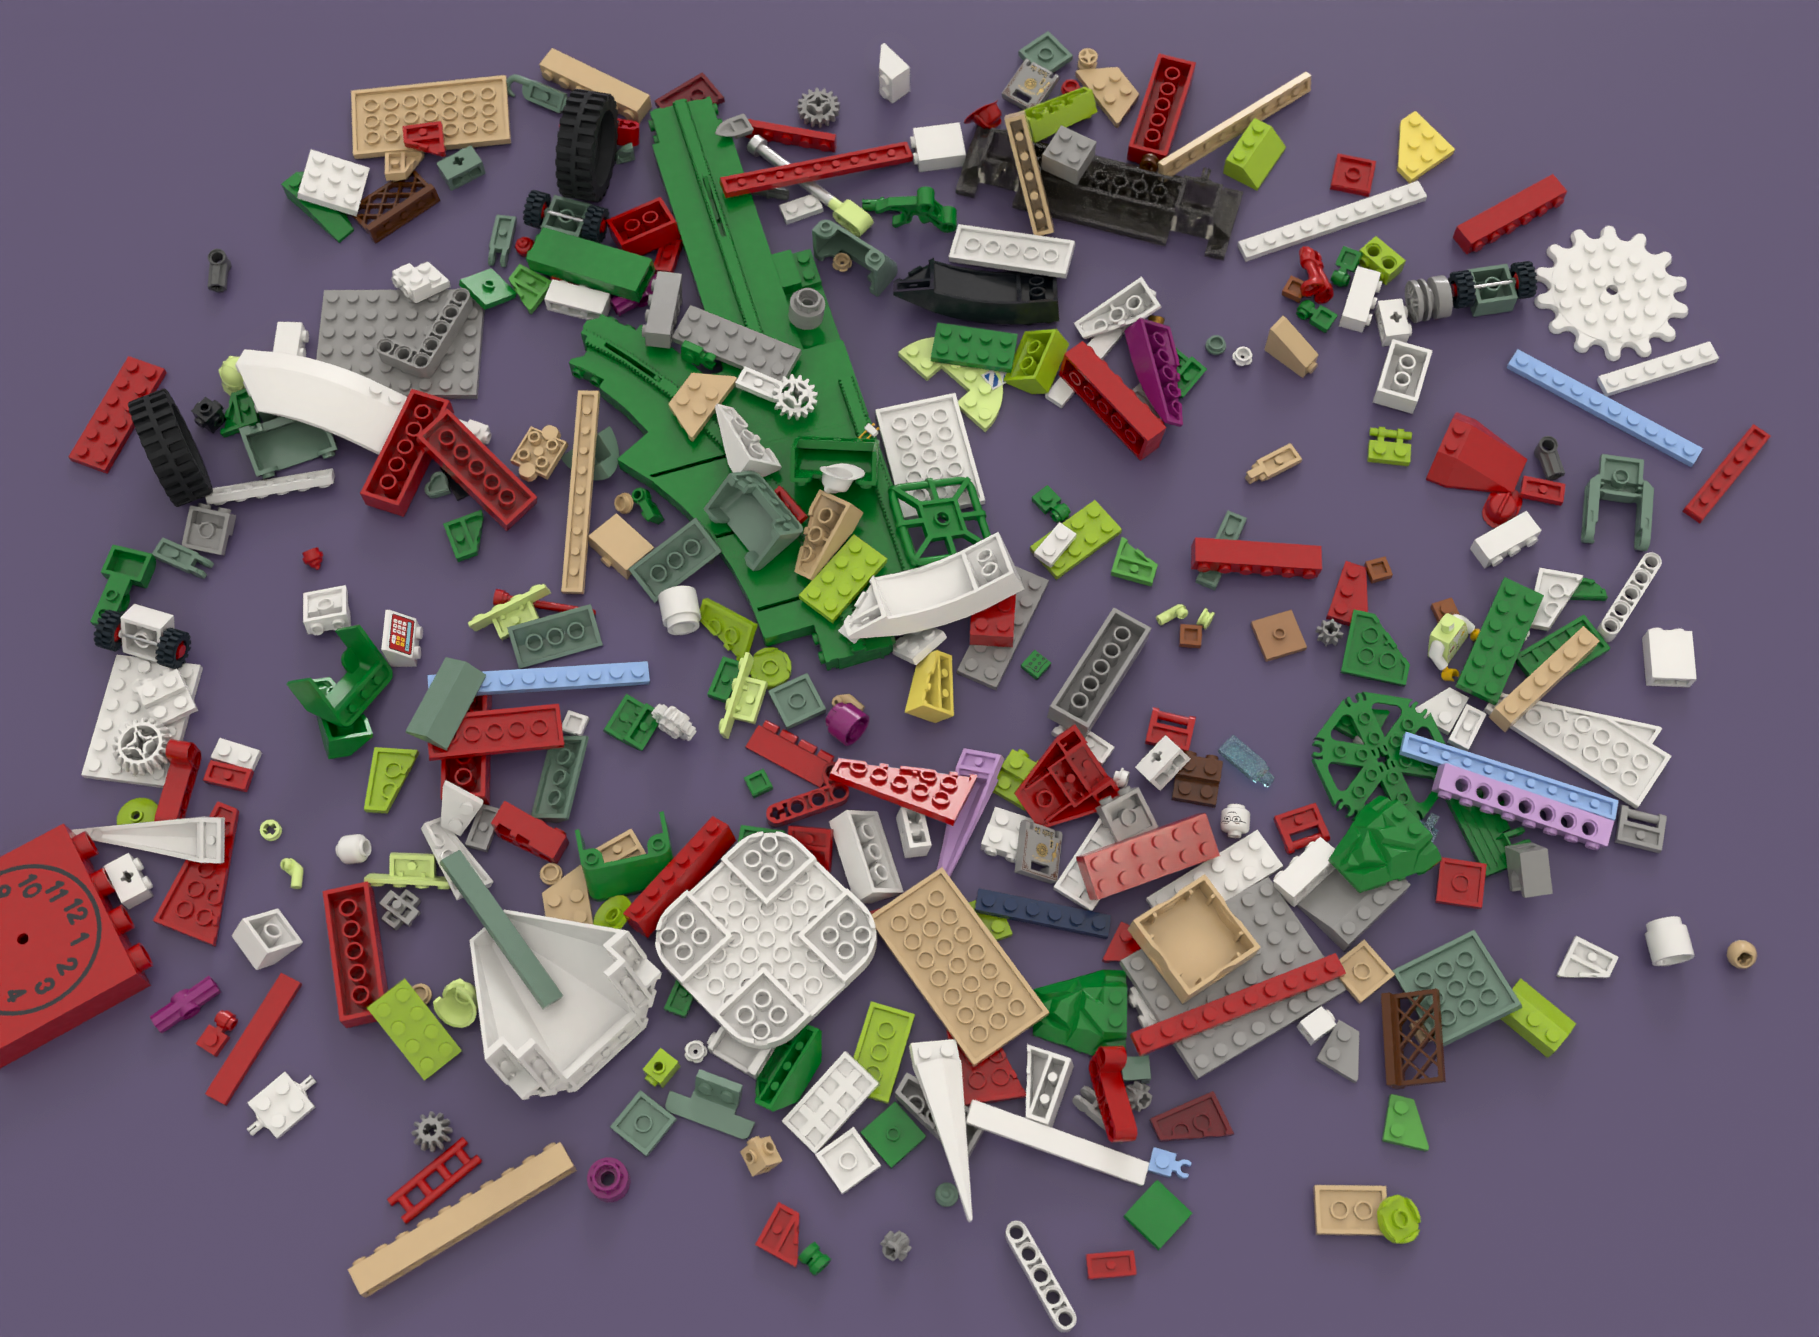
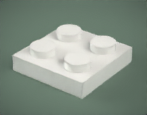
(917, 645)
(848, 1160)

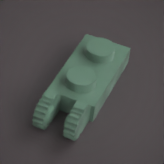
(502, 239)
(181, 557)

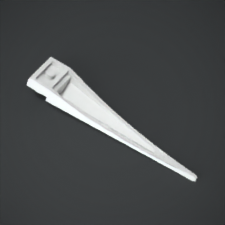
(186, 838)
(941, 1082)

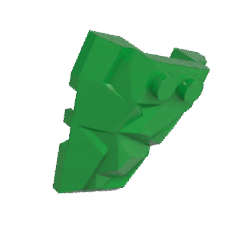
(1384, 846)
(1085, 1011)

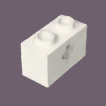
(1392, 321)
(1162, 762)
(913, 833)
(129, 892)

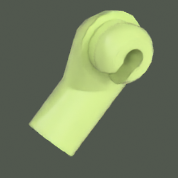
(1177, 611)
(295, 870)

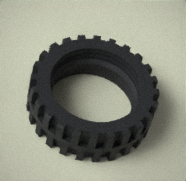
(586, 145)
(170, 447)

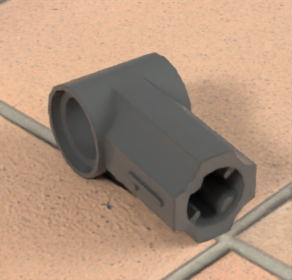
(218, 271)
(1550, 459)

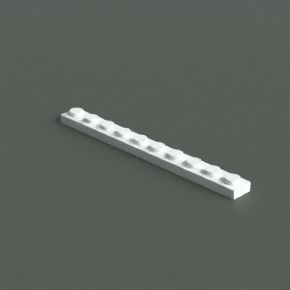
(1331, 221)

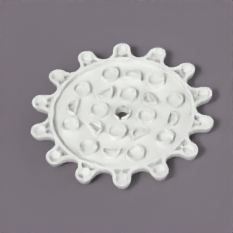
(1596, 317)

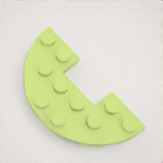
(980, 403)

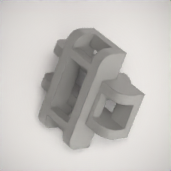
(398, 907)

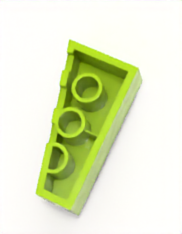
(1060, 111)

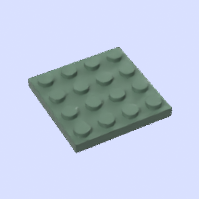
(1468, 984)

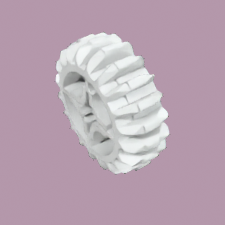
(131, 744)

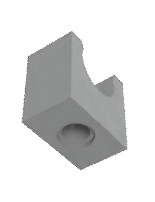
(1528, 869)

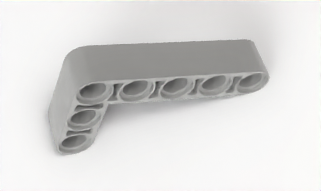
(433, 339)

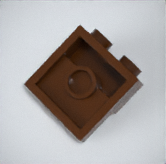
(1198, 780)

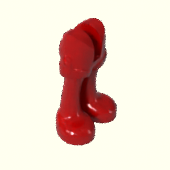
(1317, 283)

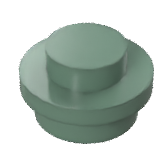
(1215, 345)

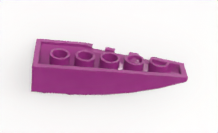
(1156, 367)

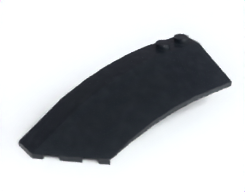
(981, 294)

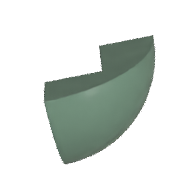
(605, 455)

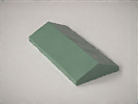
(675, 559)
(554, 636)
(446, 703)
(559, 780)

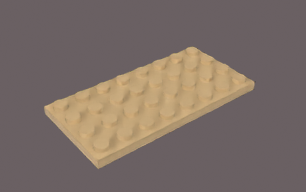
(470, 110)
(958, 966)

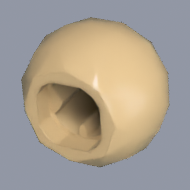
(1741, 954)

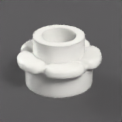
(1246, 353)
(1121, 778)
(695, 1045)

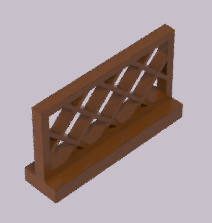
(401, 212)
(1395, 1044)

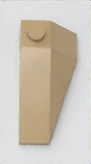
(828, 528)

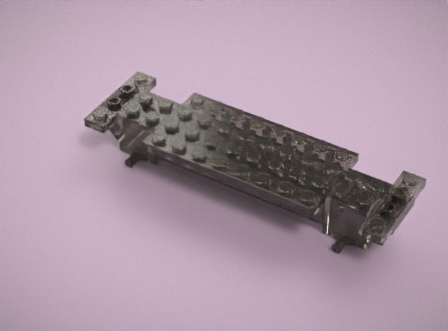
(1112, 195)

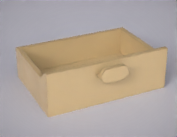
(619, 545)

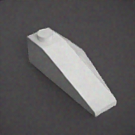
(742, 446)

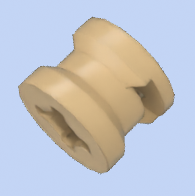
(1087, 55)

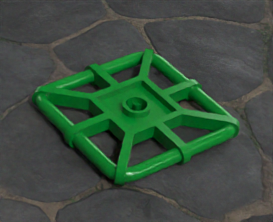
(928, 513)

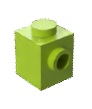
(660, 1068)

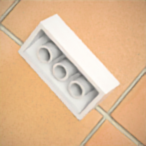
(866, 856)

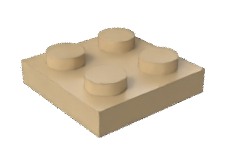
(1364, 971)

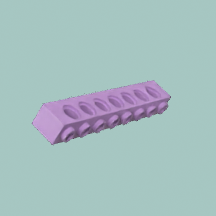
(1598, 827)

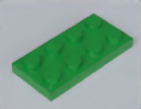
(974, 347)
(1538, 653)

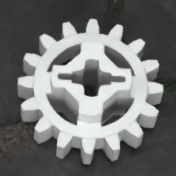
(788, 403)
(673, 722)

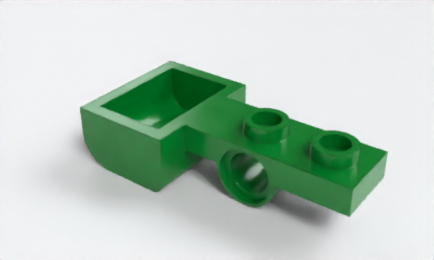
(123, 569)

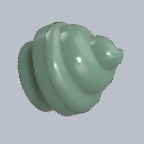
(946, 1194)

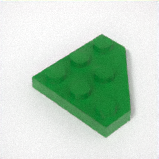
(1372, 652)

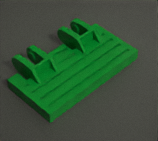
(1485, 834)

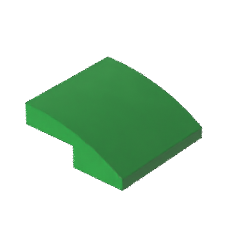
(1190, 371)
(632, 723)
(1157, 1215)

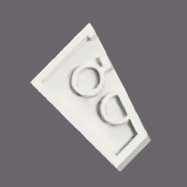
(1557, 591)

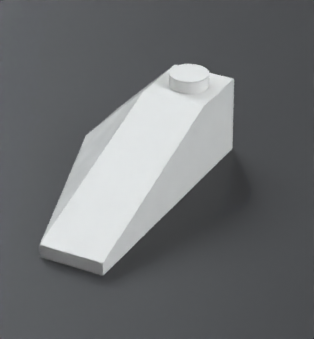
(1120, 310)

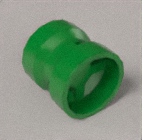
(814, 1258)

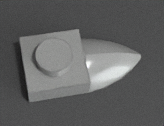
(735, 127)

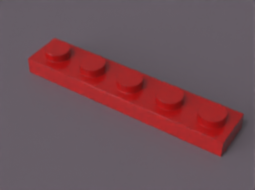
(794, 136)

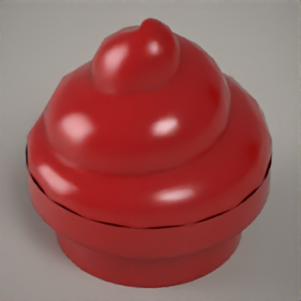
(523, 245)
(313, 558)

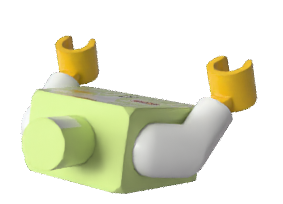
(1447, 640)

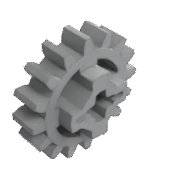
(818, 107)

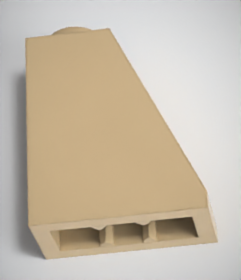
(1291, 348)

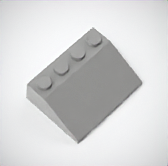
(1346, 913)

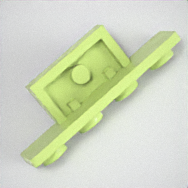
(514, 612)
(745, 698)
(410, 870)

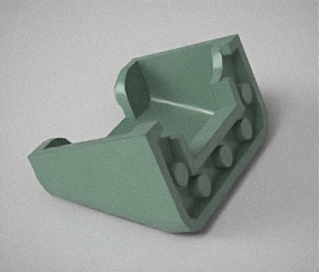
(833, 239)
(285, 444)
(755, 516)

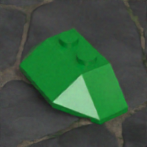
(789, 1070)

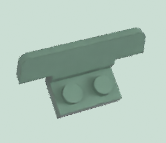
(713, 1105)

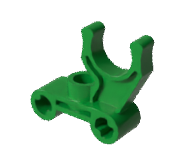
(923, 206)

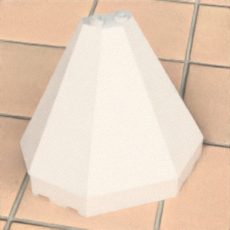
(602, 1008)

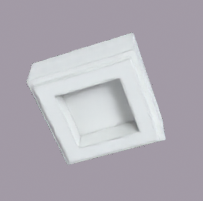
(574, 723)

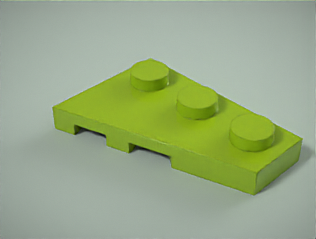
(731, 628)
(387, 776)

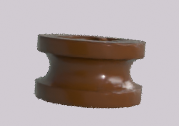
(1149, 158)

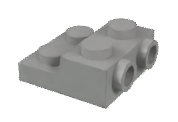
(208, 529)
(1126, 814)

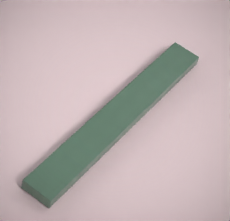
(501, 929)

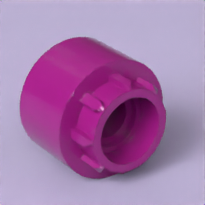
(846, 723)
(605, 1167)

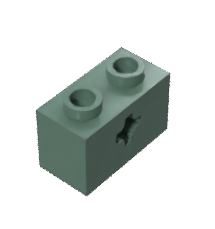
(461, 167)

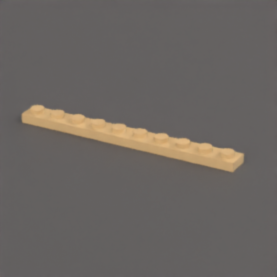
(1235, 125)
(580, 492)

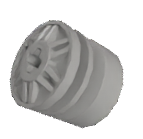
(1428, 298)

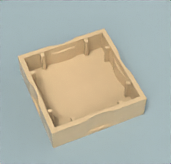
(1193, 939)

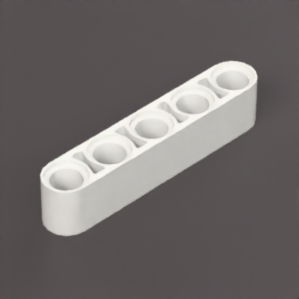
(1632, 589)
(1040, 1288)

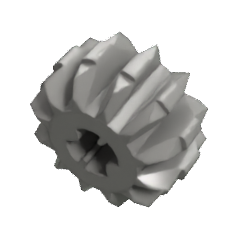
(423, 1134)

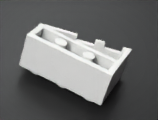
(1046, 1084)

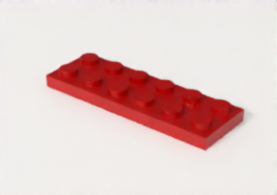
(112, 422)
(504, 732)

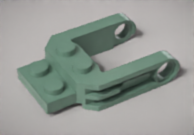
(1619, 481)

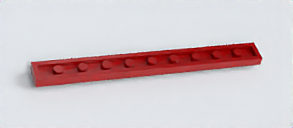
(815, 169)
(1237, 1004)

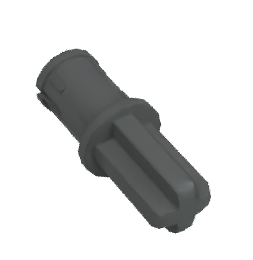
(778, 193)

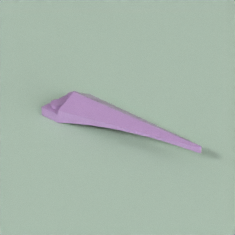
(956, 837)

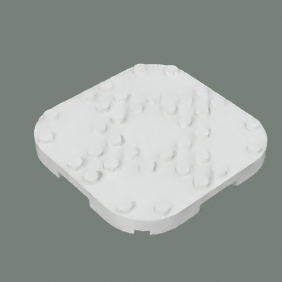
(766, 939)

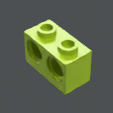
(1382, 257)

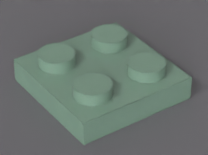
(1046, 52)
(797, 701)
(643, 1123)

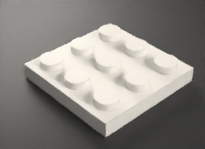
(333, 182)

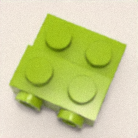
(1012, 774)

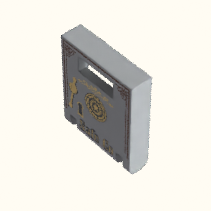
(1031, 81)
(1039, 846)

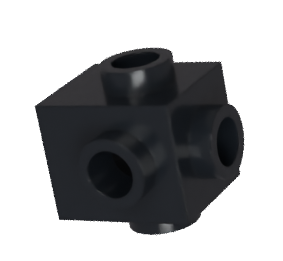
(209, 414)

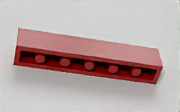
(1510, 214)
(1256, 557)
(680, 875)

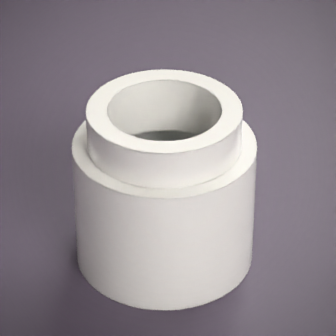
(680, 609)
(1668, 941)

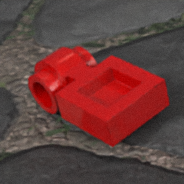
(213, 1038)

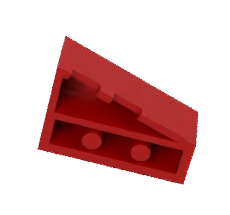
(529, 833)

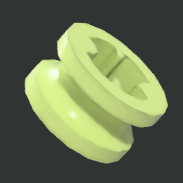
(1205, 618)
(272, 823)

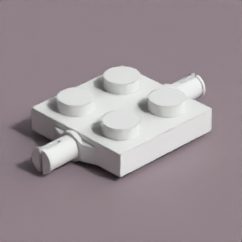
(281, 1105)

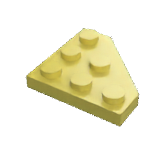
(1419, 147)

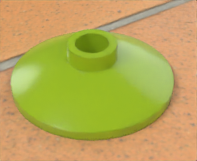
(144, 806)
(611, 912)

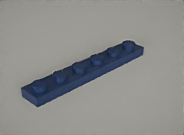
(1042, 913)

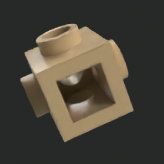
(760, 1155)

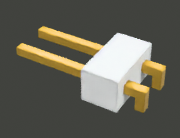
(871, 430)

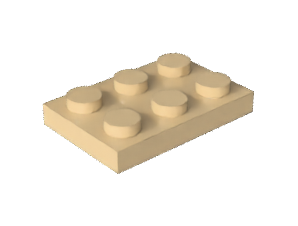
(1347, 1209)

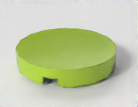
(771, 666)
(1398, 1219)

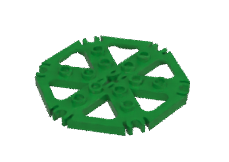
(1366, 755)

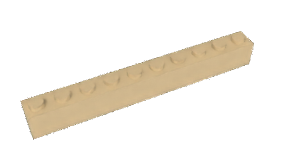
(461, 1220)

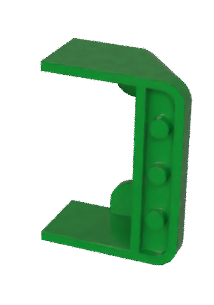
(365, 679)
(625, 875)

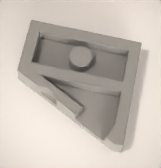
(1342, 1051)

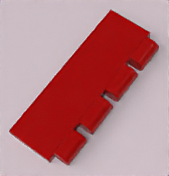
(785, 753)

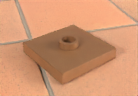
(1278, 635)

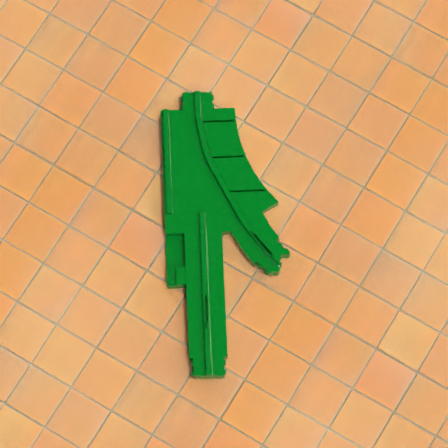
(753, 289)

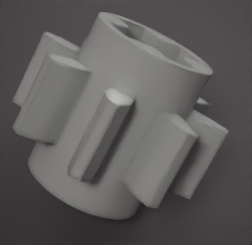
(1332, 627)
(1138, 1095)
(895, 1245)

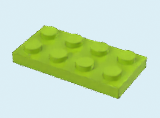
(1093, 531)
(843, 578)
(414, 1029)
(883, 1046)

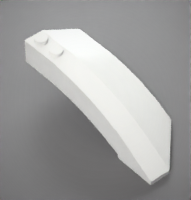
(321, 396)
(936, 592)

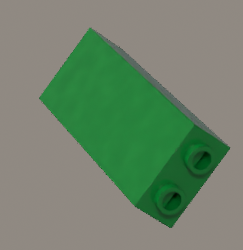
(590, 264)

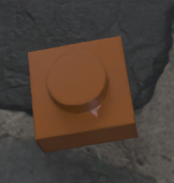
(1292, 289)
(1378, 569)
(1442, 607)
(1190, 636)

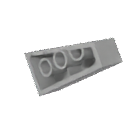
(663, 310)
(912, 1098)

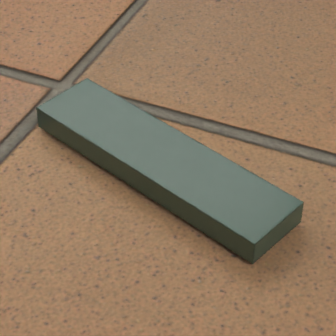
(1230, 529)

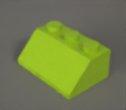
(1254, 154)
(1037, 361)
(1538, 1020)

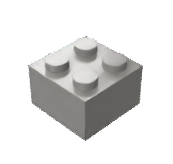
(1068, 155)

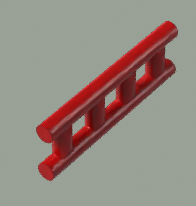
(449, 1180)

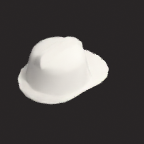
(839, 477)

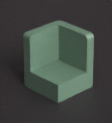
(1137, 1069)

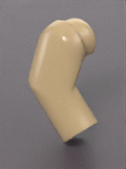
(847, 698)

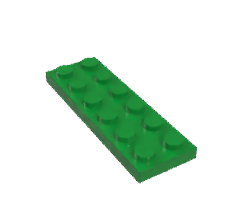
(1499, 641)

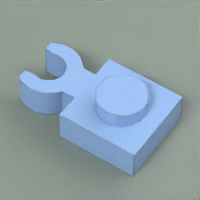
(1164, 1163)

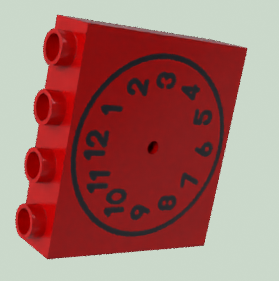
(60, 942)

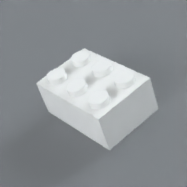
(1402, 376)

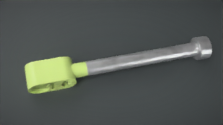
(846, 213)

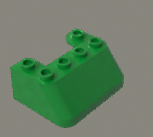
(813, 452)

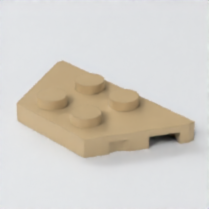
(1110, 90)
(697, 400)
(569, 898)

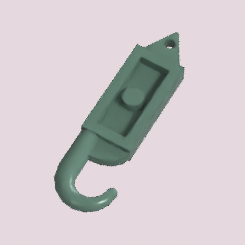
(539, 93)

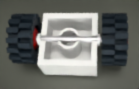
(143, 634)

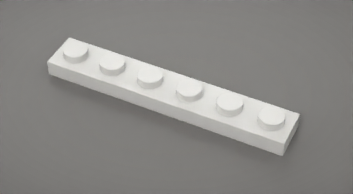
(1657, 369)
(277, 485)

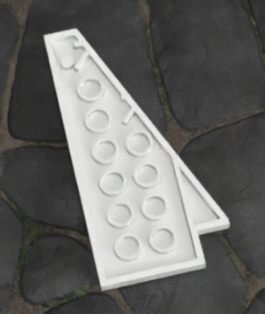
(1599, 746)

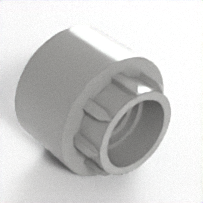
(806, 309)

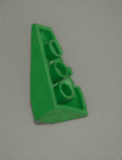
(331, 220)
(341, 740)

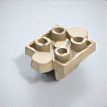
(539, 453)

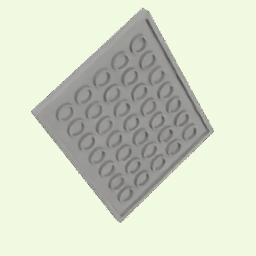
(359, 318)
(1283, 948)

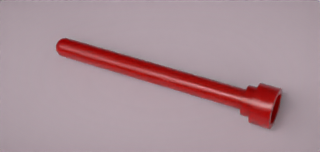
(502, 597)

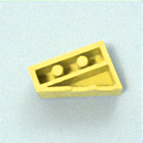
(932, 688)

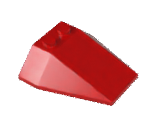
(1475, 459)
(1065, 782)

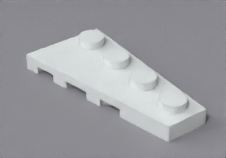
(446, 843)

